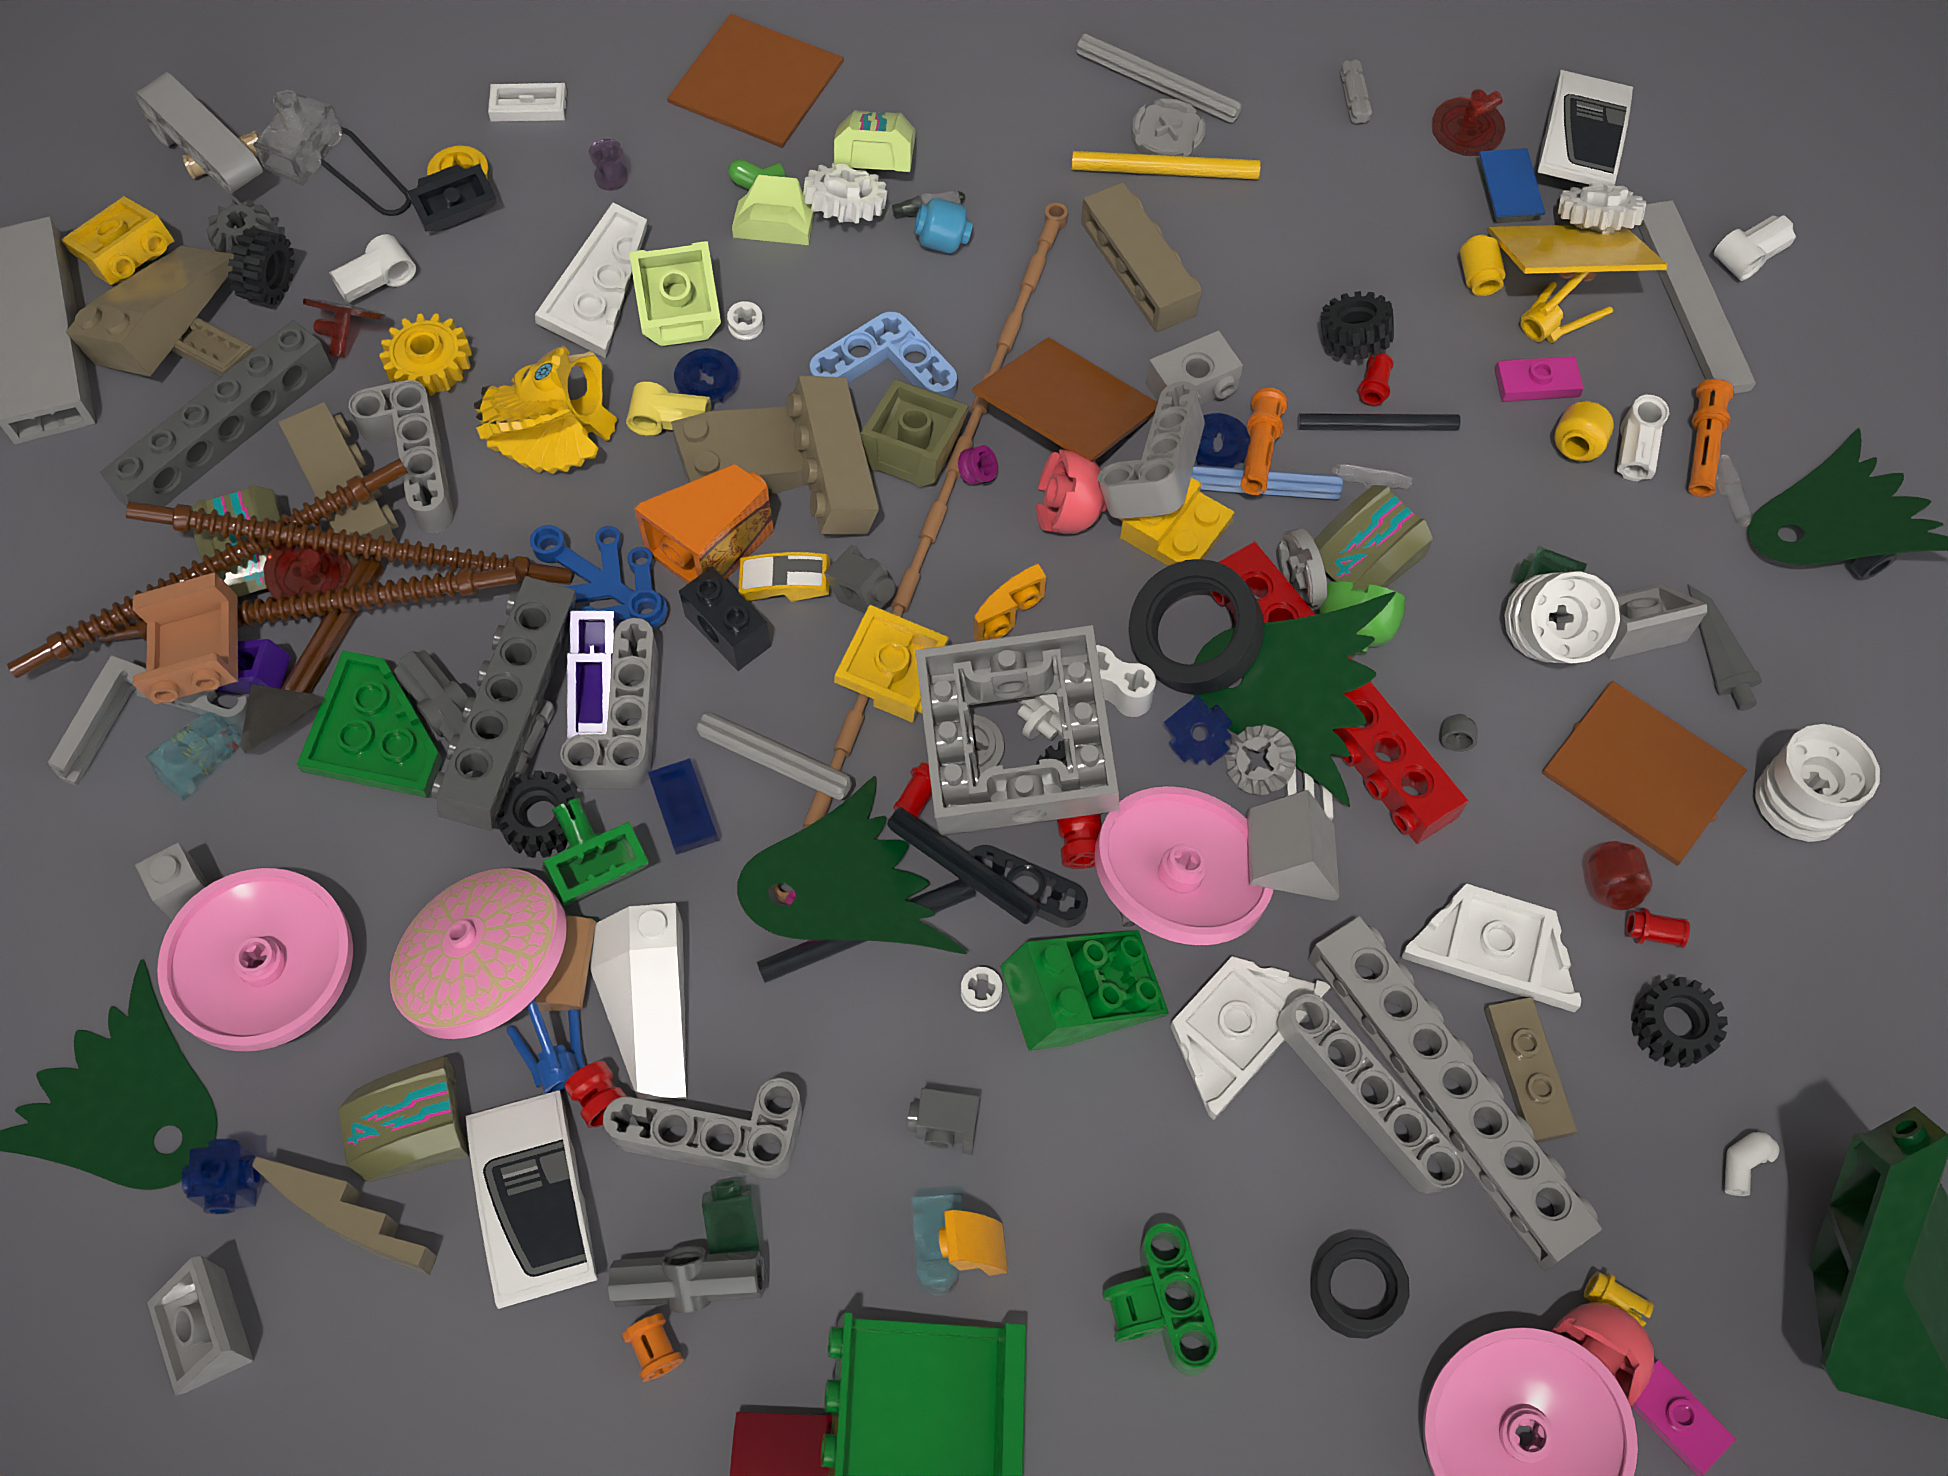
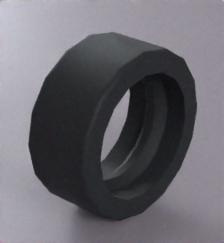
(1395, 1276)

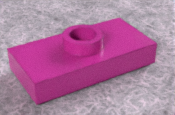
(1539, 378)
(1682, 1421)

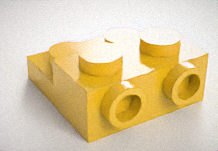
(119, 240)
(1183, 533)
(884, 662)

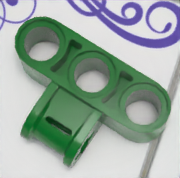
(1149, 1305)

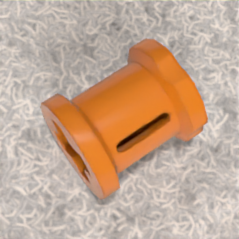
(652, 1347)

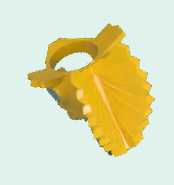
(538, 420)

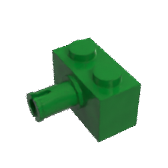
(592, 858)

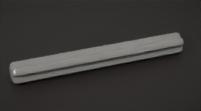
(1159, 78)

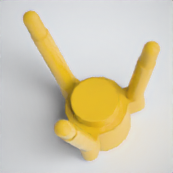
(1545, 318)

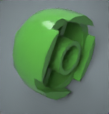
(1384, 625)

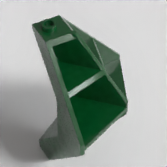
(1886, 1268)

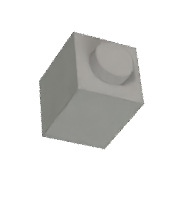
(171, 878)

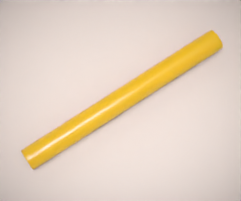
(1165, 165)

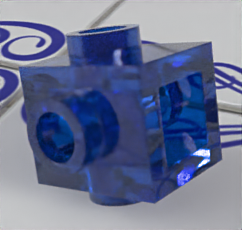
(1190, 717)
(221, 1177)

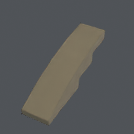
(334, 1206)

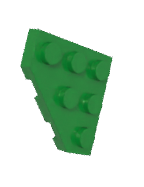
(369, 731)

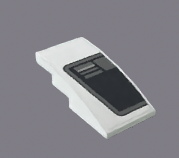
(1585, 129)
(530, 1199)

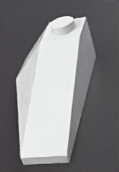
(641, 986)

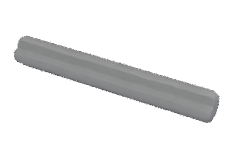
(774, 756)

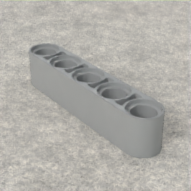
(1392, 1101)

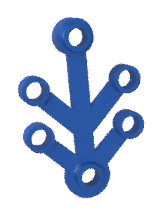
(607, 582)

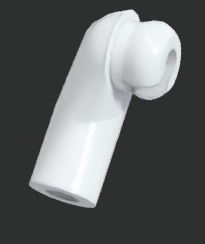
(1744, 1156)

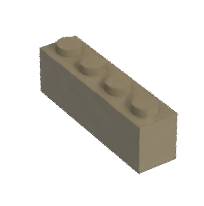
(1140, 256)
(832, 455)
(329, 462)

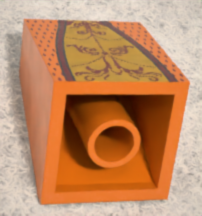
(707, 522)

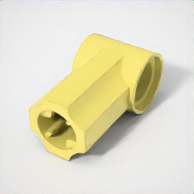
(655, 408)

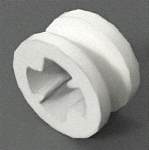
(748, 311)
(994, 983)

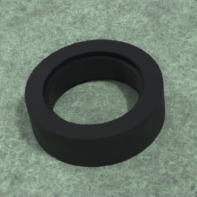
(1167, 587)

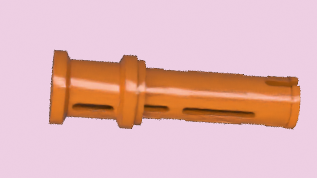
(1715, 408)
(1264, 428)

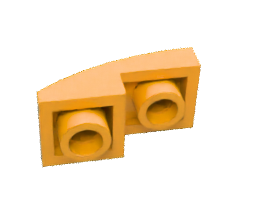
(998, 612)
(973, 1242)

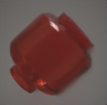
(1619, 875)

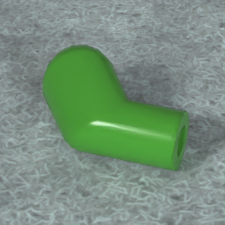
(745, 173)

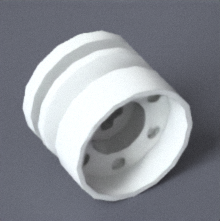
(1584, 611)
(1817, 782)

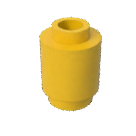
(1482, 265)

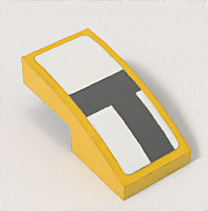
(787, 573)

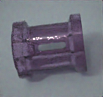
(602, 157)

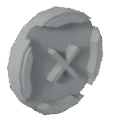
(1168, 129)
(1303, 567)

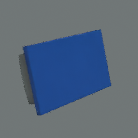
(1511, 185)

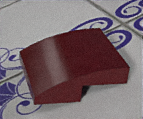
(778, 1444)

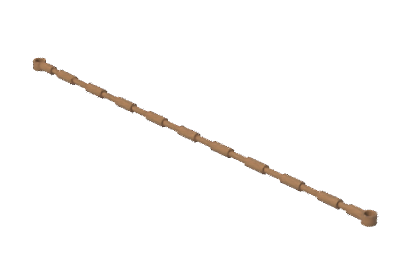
(938, 508)

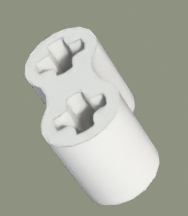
(1121, 679)

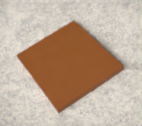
(1644, 772)

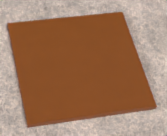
(756, 80)
(1067, 399)

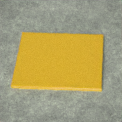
(1574, 249)

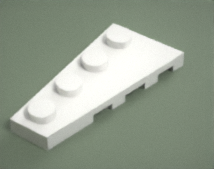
(594, 285)

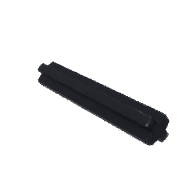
(963, 866)

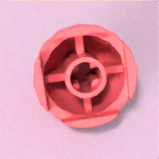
(1071, 493)
(1615, 1340)

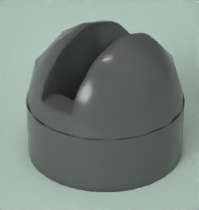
(1459, 733)

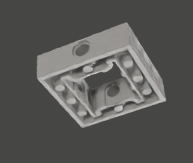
(1006, 670)

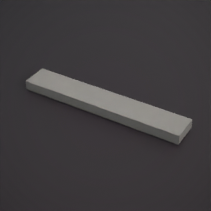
(1695, 298)

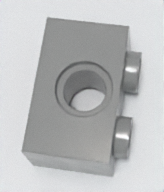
(1204, 362)

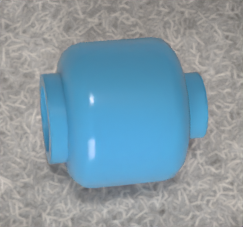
(942, 225)

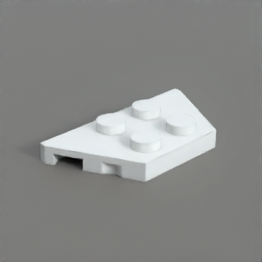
(1499, 945)
(1234, 1027)

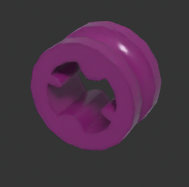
(968, 465)

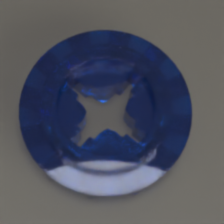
(714, 364)
(1234, 441)

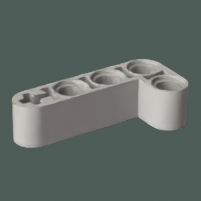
(181, 119)
(406, 413)
(1163, 474)
(624, 704)
(704, 1126)

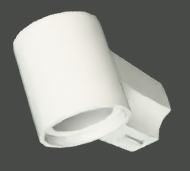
(1748, 251)
(382, 264)
(1642, 437)

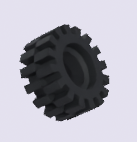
(261, 266)
(1357, 325)
(519, 798)
(1661, 1039)

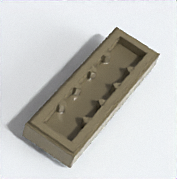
(211, 347)
(1530, 1069)

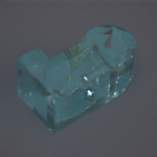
(193, 753)
(933, 1271)

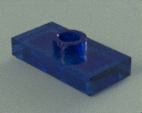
(683, 806)

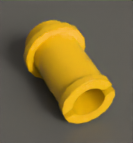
(1604, 1289)

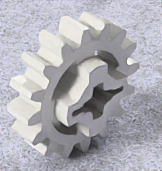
(845, 193)
(1602, 207)

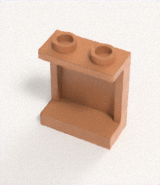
(188, 638)

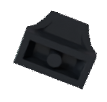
(452, 197)

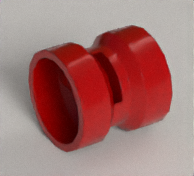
(1079, 840)
(594, 1091)

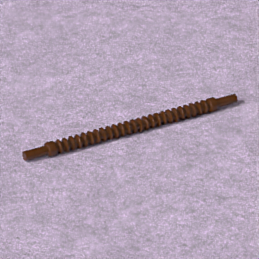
(184, 518)
(465, 582)
(63, 645)

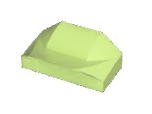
(774, 212)

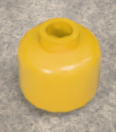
(1584, 431)

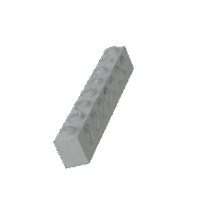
(1422, 1076)

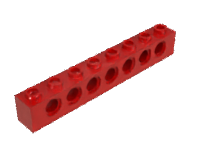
(1384, 730)

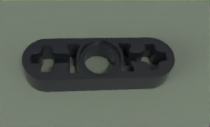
(1060, 886)

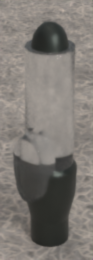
(911, 206)

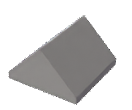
(1654, 620)
(1293, 847)
(198, 1325)

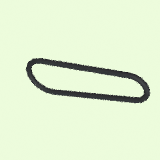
(402, 209)

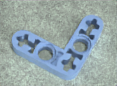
(892, 347)

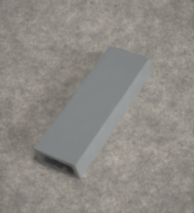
(40, 366)

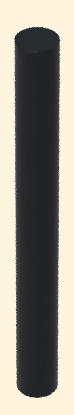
(1338, 421)

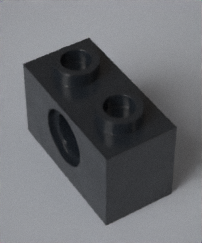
(725, 618)

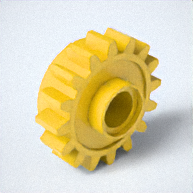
(427, 353)

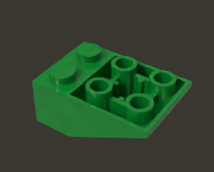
(1081, 987)

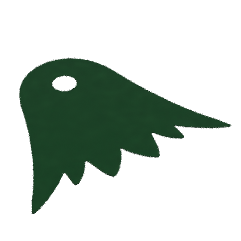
(1844, 514)
(1301, 685)
(840, 882)
(119, 1100)

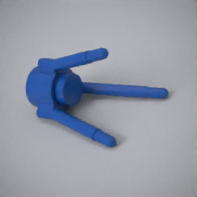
(555, 1062)

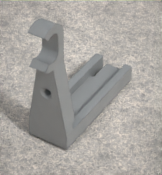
(102, 708)

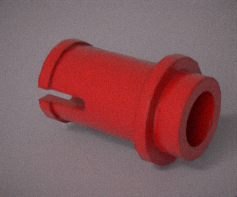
(1375, 386)
(917, 791)
(1657, 928)

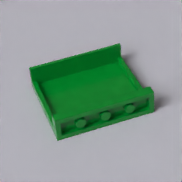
(924, 1399)

